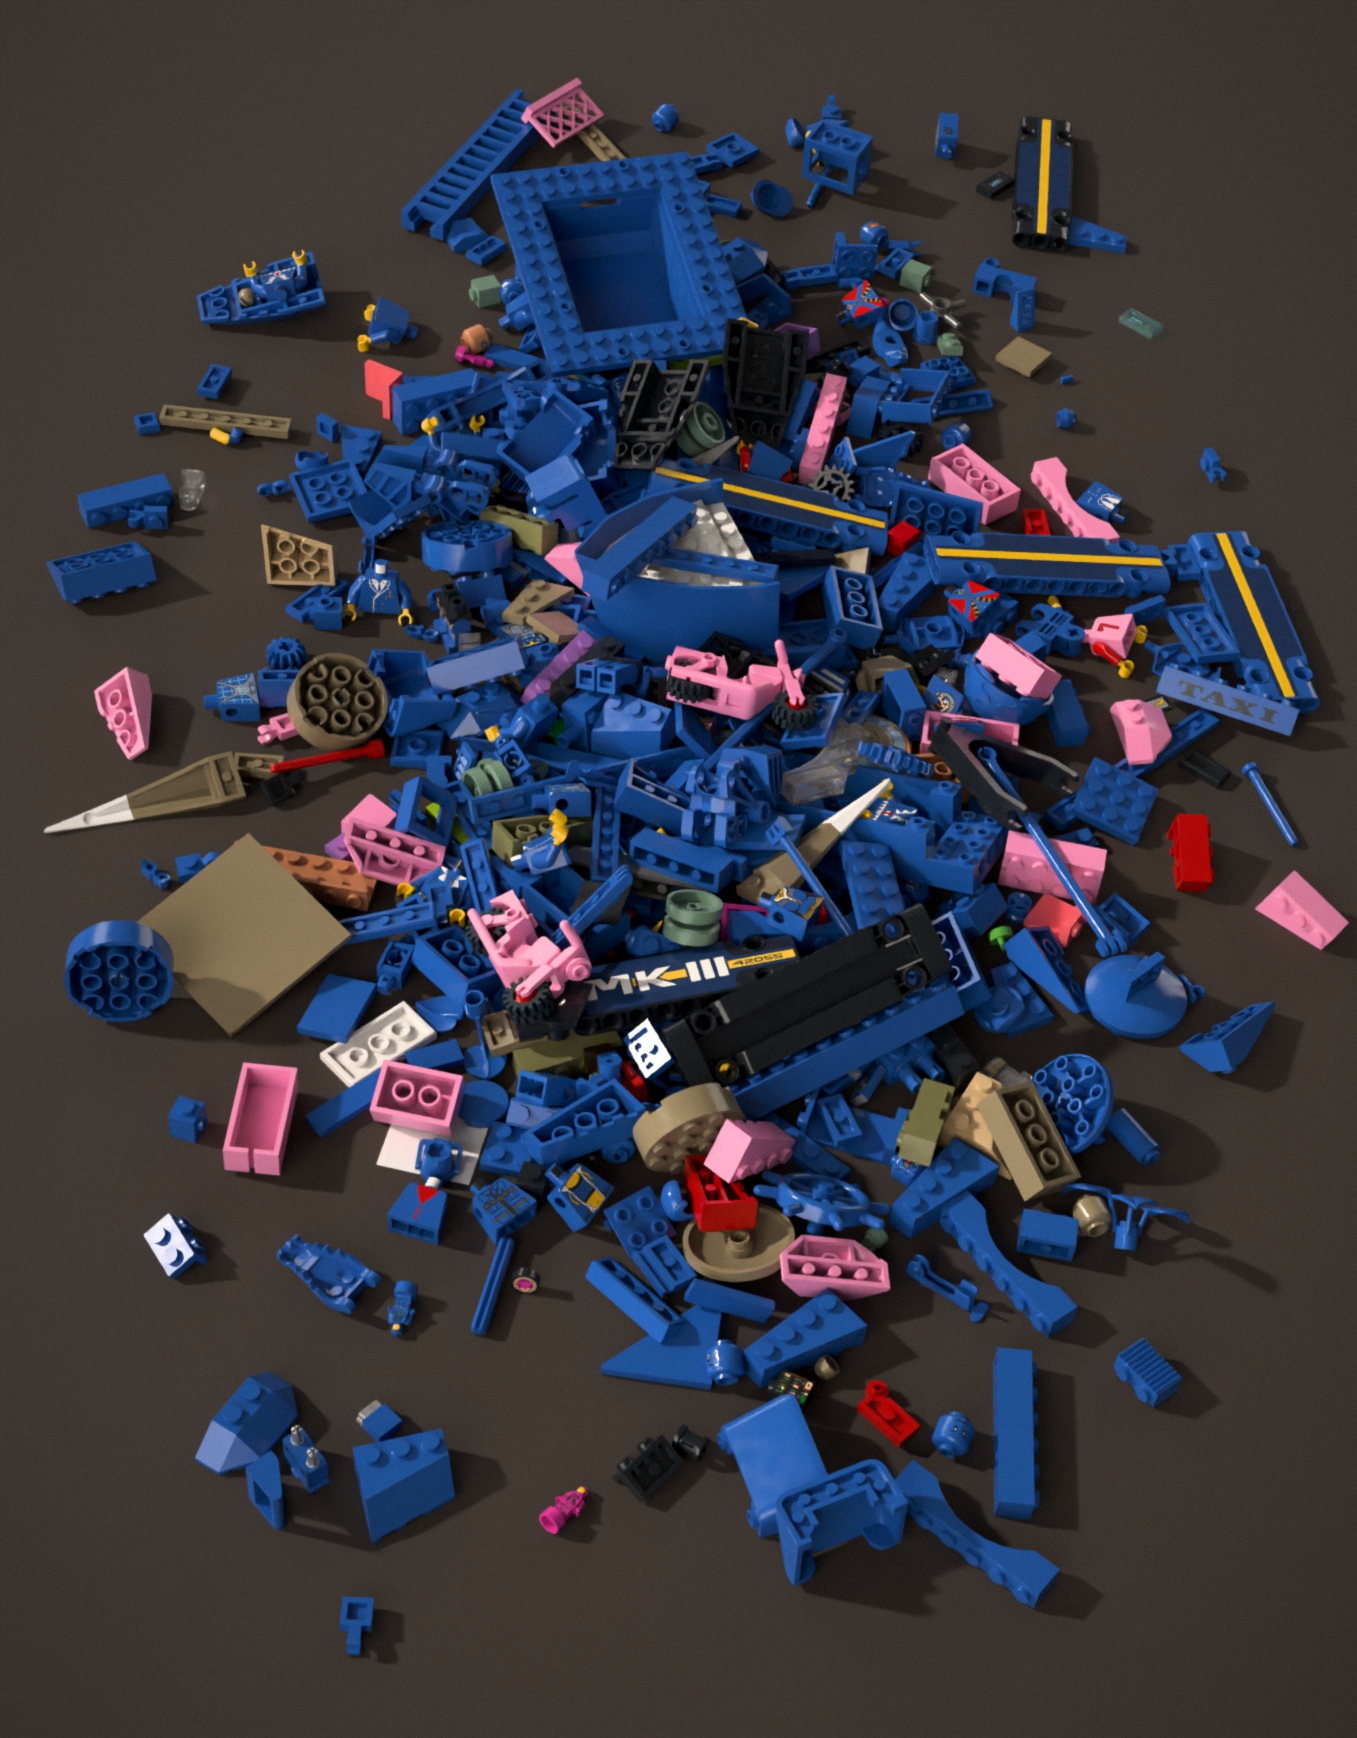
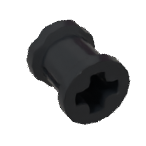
(690, 1443)

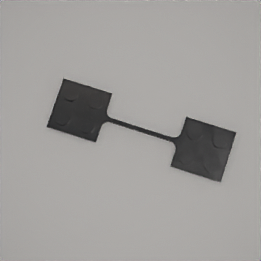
(572, 1001)

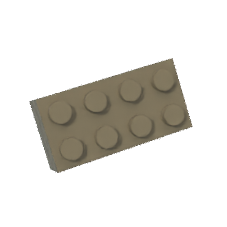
(1028, 1140)

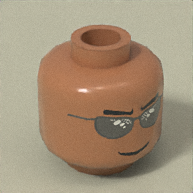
(476, 339)

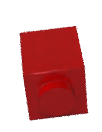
(901, 538)

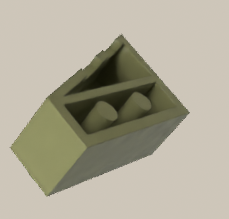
(925, 1123)

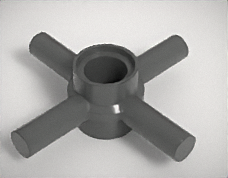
(943, 308)

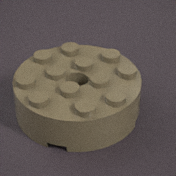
(337, 702)
(684, 1126)

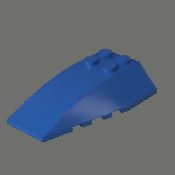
(223, 306)

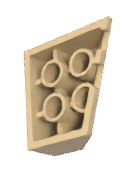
(298, 559)
(969, 1126)

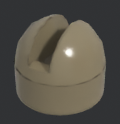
(247, 297)
(826, 1367)

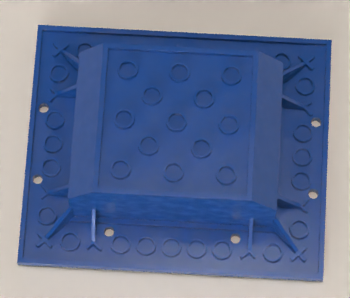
(623, 274)

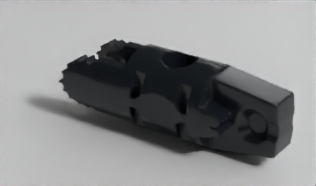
(774, 273)

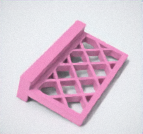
(553, 102)

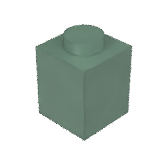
(916, 276)
(485, 291)

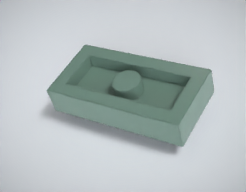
(949, 345)

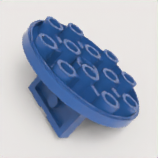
(1135, 996)
(1077, 1098)

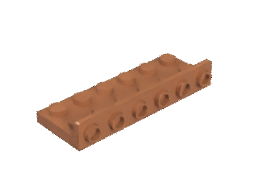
(328, 878)

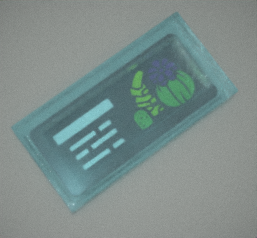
(1141, 323)

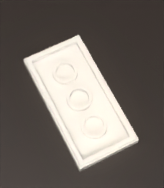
(379, 1040)

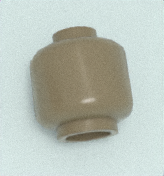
(1092, 1215)

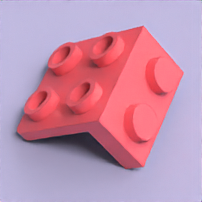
(379, 384)
(1060, 916)

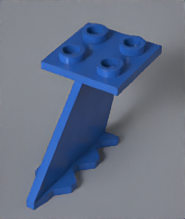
(878, 454)

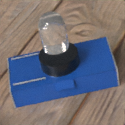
(866, 1084)

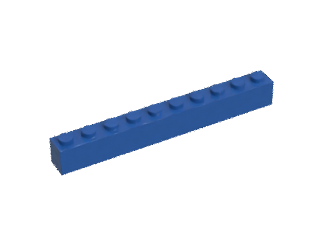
(847, 1050)

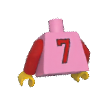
(1112, 640)

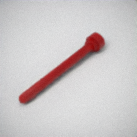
(372, 749)

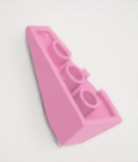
(127, 707)

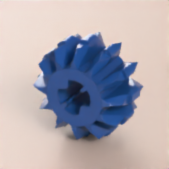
(286, 654)

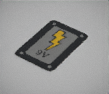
(1159, 701)

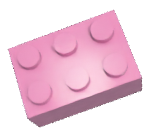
(1017, 667)
(418, 1098)

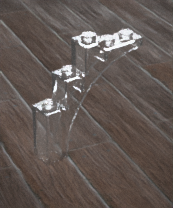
(828, 770)

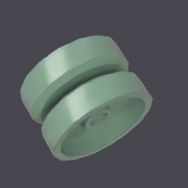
(700, 430)
(489, 779)
(692, 917)

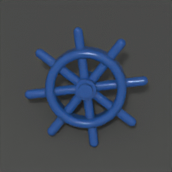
(822, 1201)

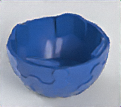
(998, 700)

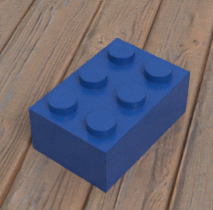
(454, 965)

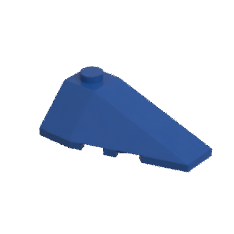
(1040, 957)
(1230, 1040)

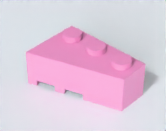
(1303, 911)

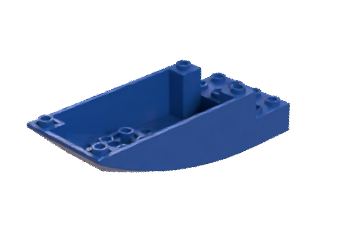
(935, 849)

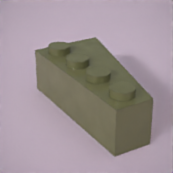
(511, 834)

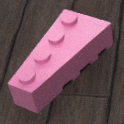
(748, 1149)

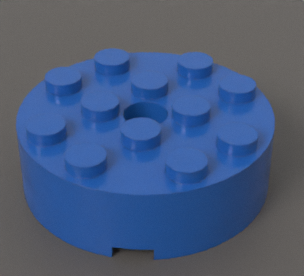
(467, 547)
(119, 970)

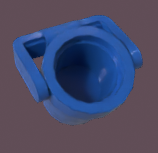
(438, 1159)

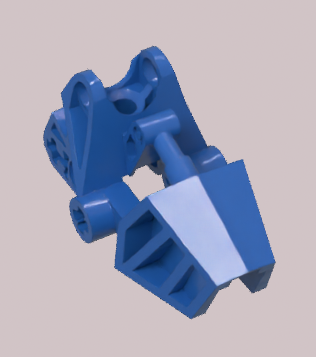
(525, 399)
(398, 480)
(728, 796)

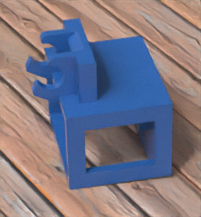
(840, 148)

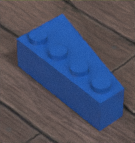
(905, 590)
(949, 1175)
(805, 1336)

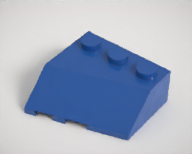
(632, 728)
(402, 1480)

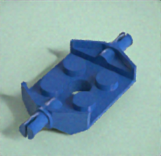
(915, 634)
(1173, 654)

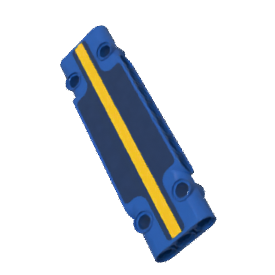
(783, 503)
(1047, 564)
(1254, 617)

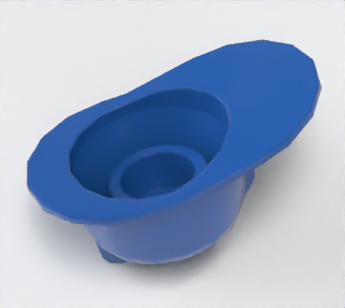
(771, 198)

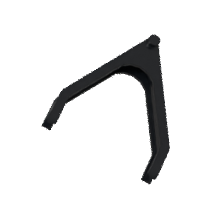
(959, 751)

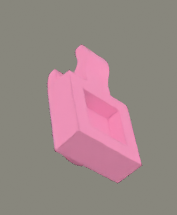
(279, 726)

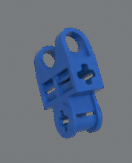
(1054, 632)

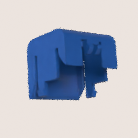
(570, 492)

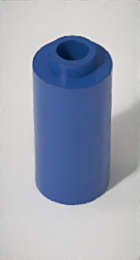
(1134, 1137)

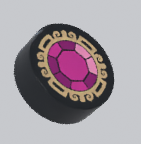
(525, 1281)

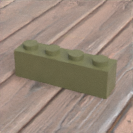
(527, 530)
(562, 1056)

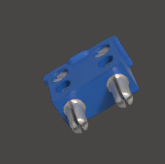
(305, 1459)

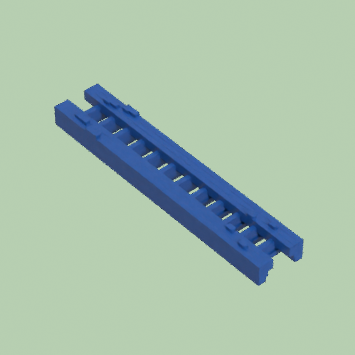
(468, 172)

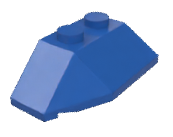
(745, 259)
(485, 697)
(248, 1424)

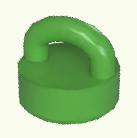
(1000, 936)

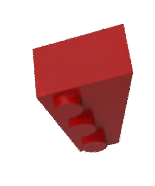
(1191, 852)
(714, 1201)

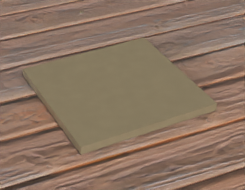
(244, 933)

